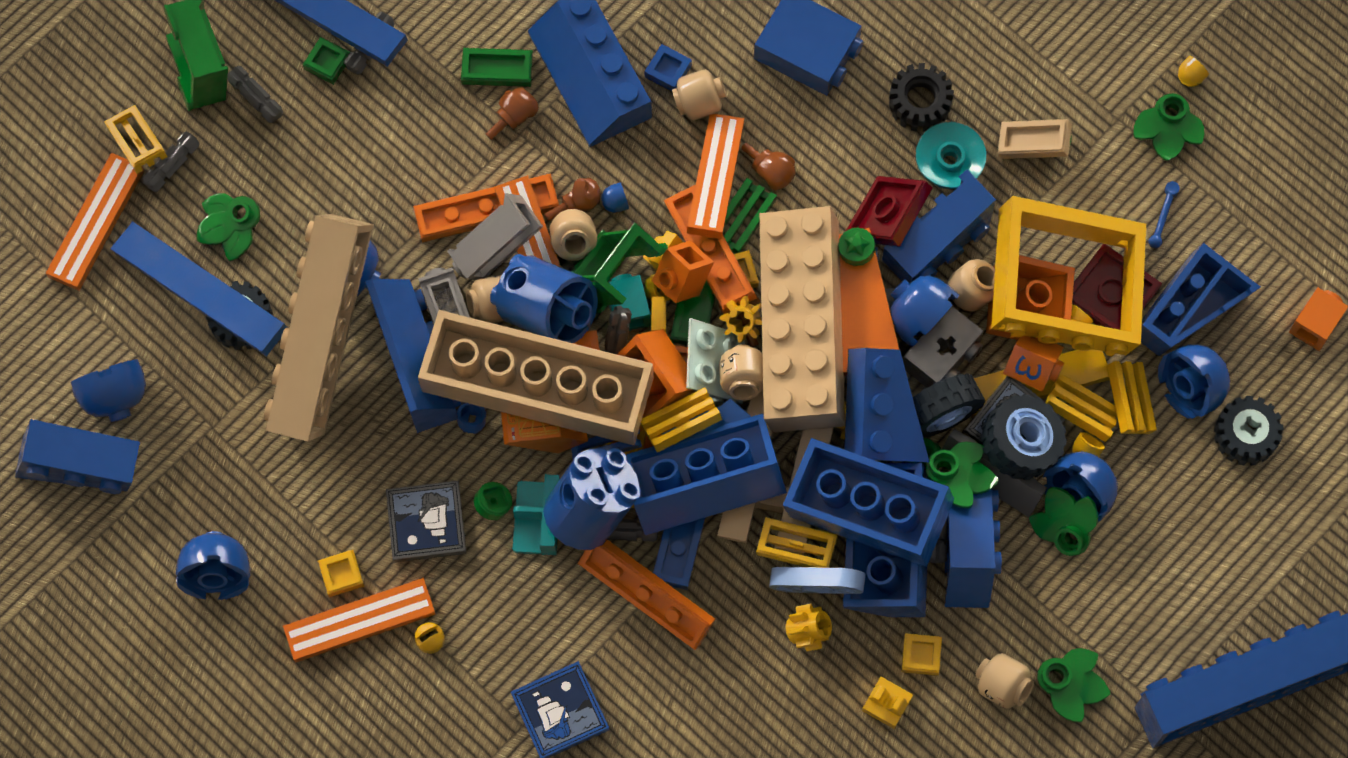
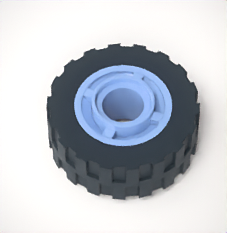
(947, 404)
(1039, 426)

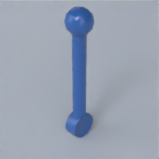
(1171, 190)

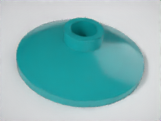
(950, 140)

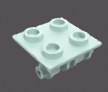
(705, 350)

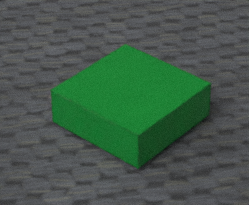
(326, 60)

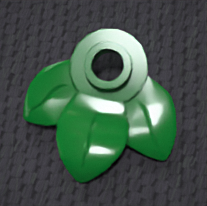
(1168, 131)
(225, 227)
(966, 473)
(1063, 517)
(1078, 683)

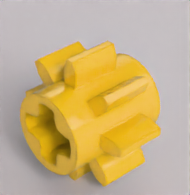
(735, 325)
(808, 627)

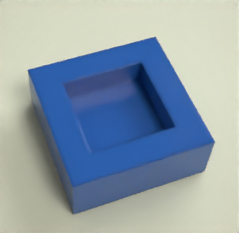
(667, 67)

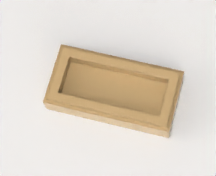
(1034, 139)

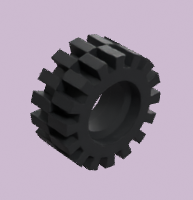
(920, 78)

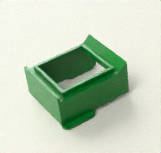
(196, 54)
(609, 254)

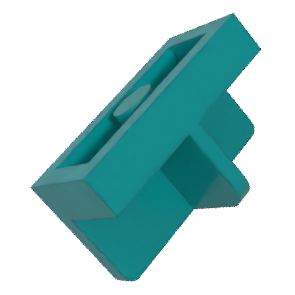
(530, 529)

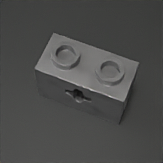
(953, 332)

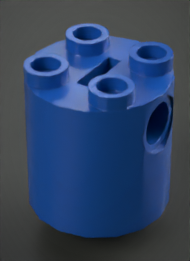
(545, 299)
(591, 498)

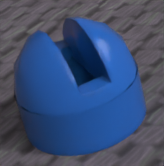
(614, 198)
(463, 418)

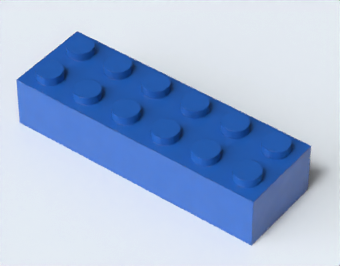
(1245, 680)

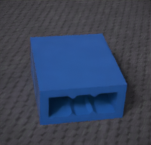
(809, 44)

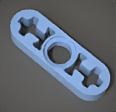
(817, 580)

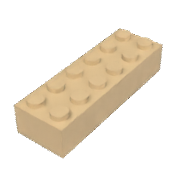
(801, 319)
(318, 326)
(536, 377)

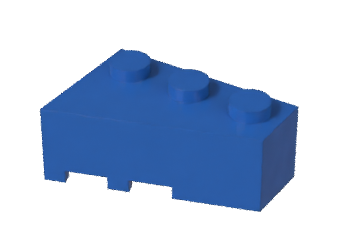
(943, 231)
(1193, 298)
(881, 408)
(76, 457)
(972, 553)

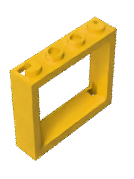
(1080, 224)

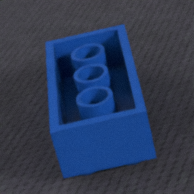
(869, 502)

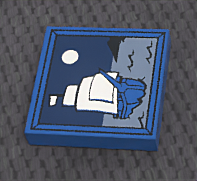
(560, 711)

